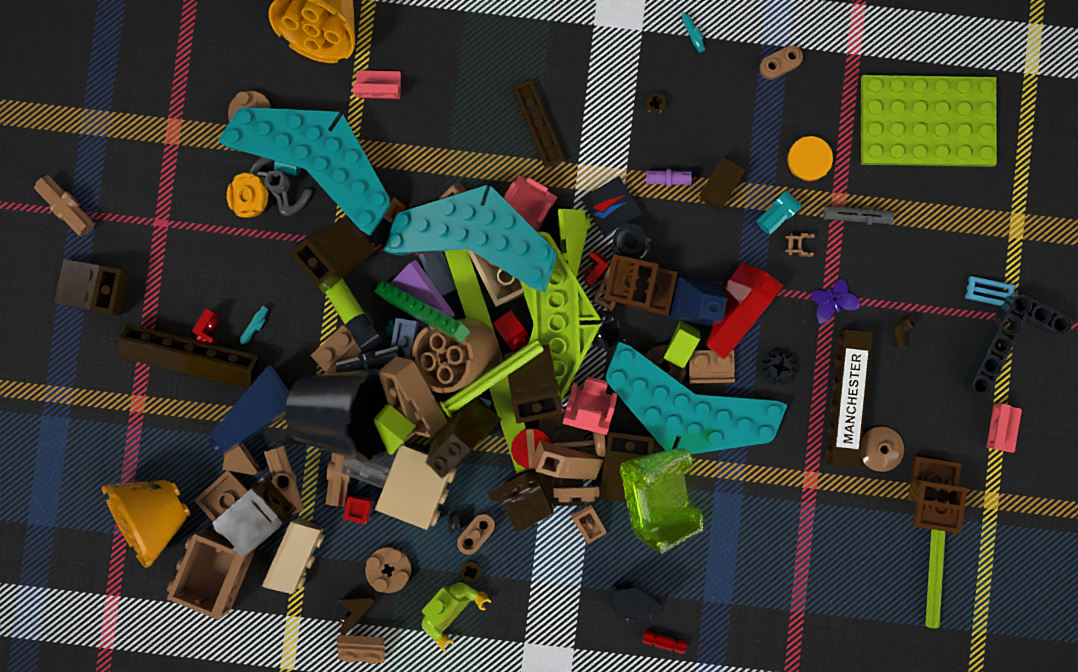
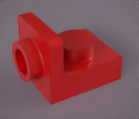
(594, 273)
(205, 324)

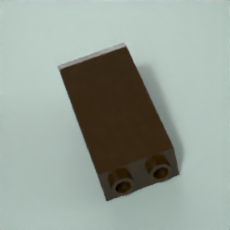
(460, 435)

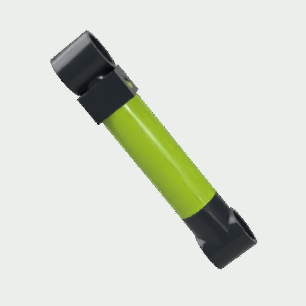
(352, 314)

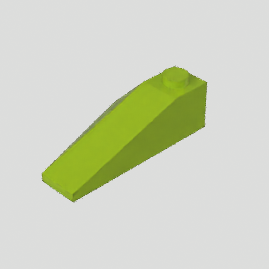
(572, 233)

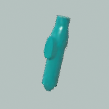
(694, 32)
(254, 325)

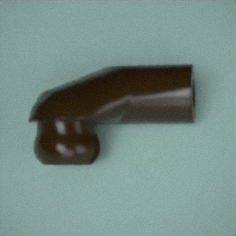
(901, 330)

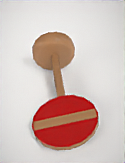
(526, 442)

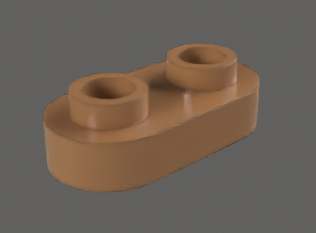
(781, 62)
(566, 494)
(476, 533)

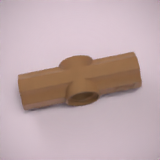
(64, 205)
(279, 465)
(338, 482)

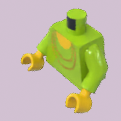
(446, 607)

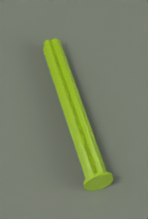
(491, 377)
(935, 578)

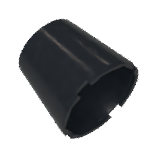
(338, 413)

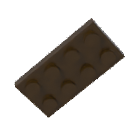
(559, 433)

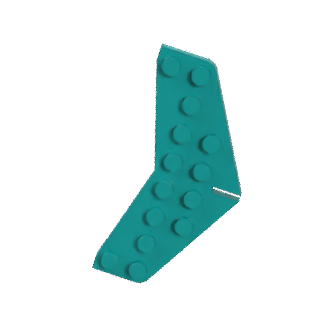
(306, 142)
(479, 223)
(699, 420)

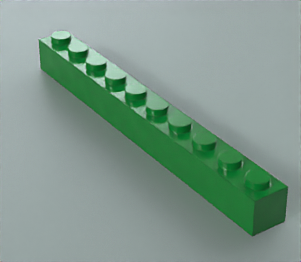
(422, 311)

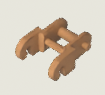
(790, 250)

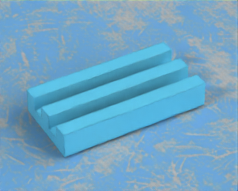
(971, 287)

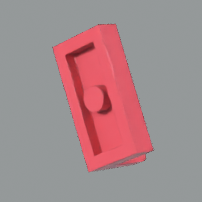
(377, 84)
(1004, 428)

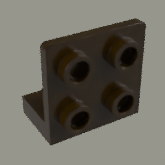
(523, 501)

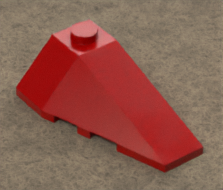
(747, 296)

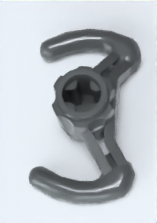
(279, 185)

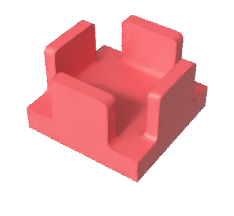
(530, 200)
(590, 406)

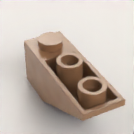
(565, 462)

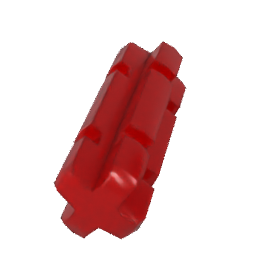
(664, 642)

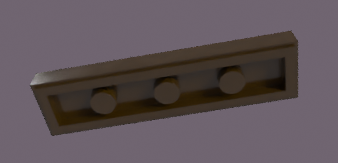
(538, 124)

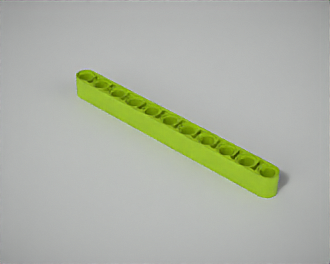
(475, 307)

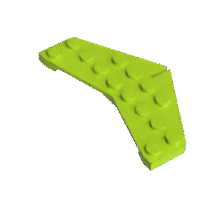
(558, 317)

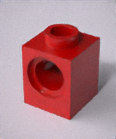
(511, 331)
(358, 509)

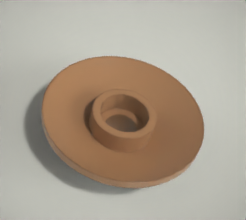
(871, 445)

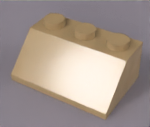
(499, 283)
(294, 556)

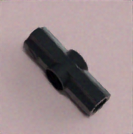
(370, 360)

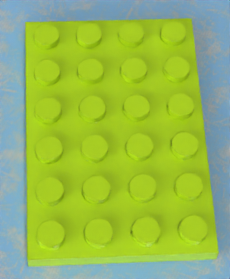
(928, 120)

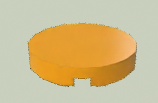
(810, 158)
(247, 195)

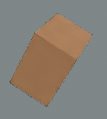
(241, 461)
(588, 523)

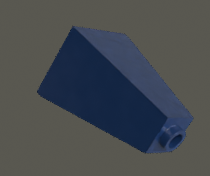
(697, 301)
(255, 411)

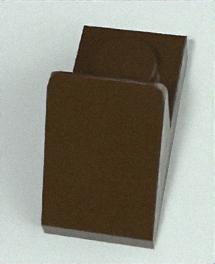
(358, 606)

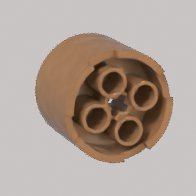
(455, 365)

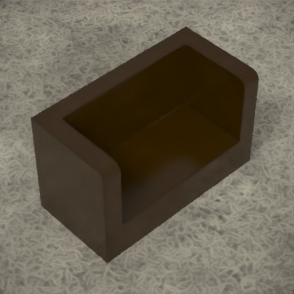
(721, 184)

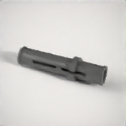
(883, 216)

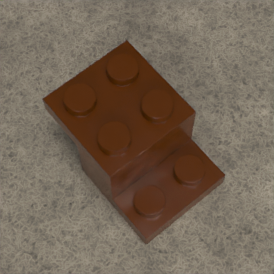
(640, 285)
(937, 495)

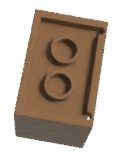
(209, 575)

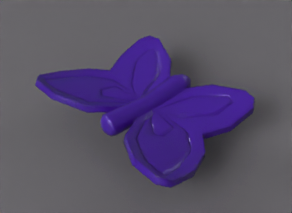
(833, 299)

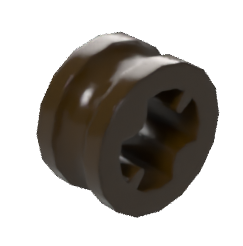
(659, 97)
(468, 578)

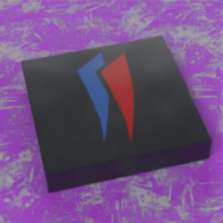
(611, 206)

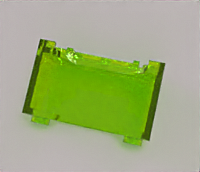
(660, 499)

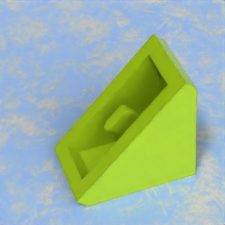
(682, 344)
(393, 428)

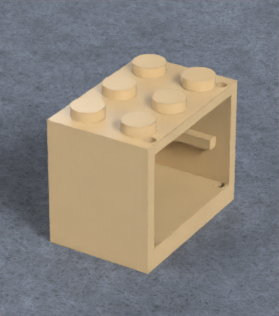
(414, 489)

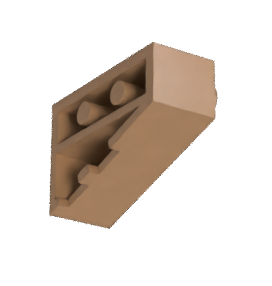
(411, 396)

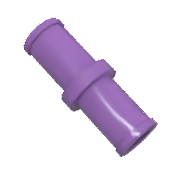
(668, 177)

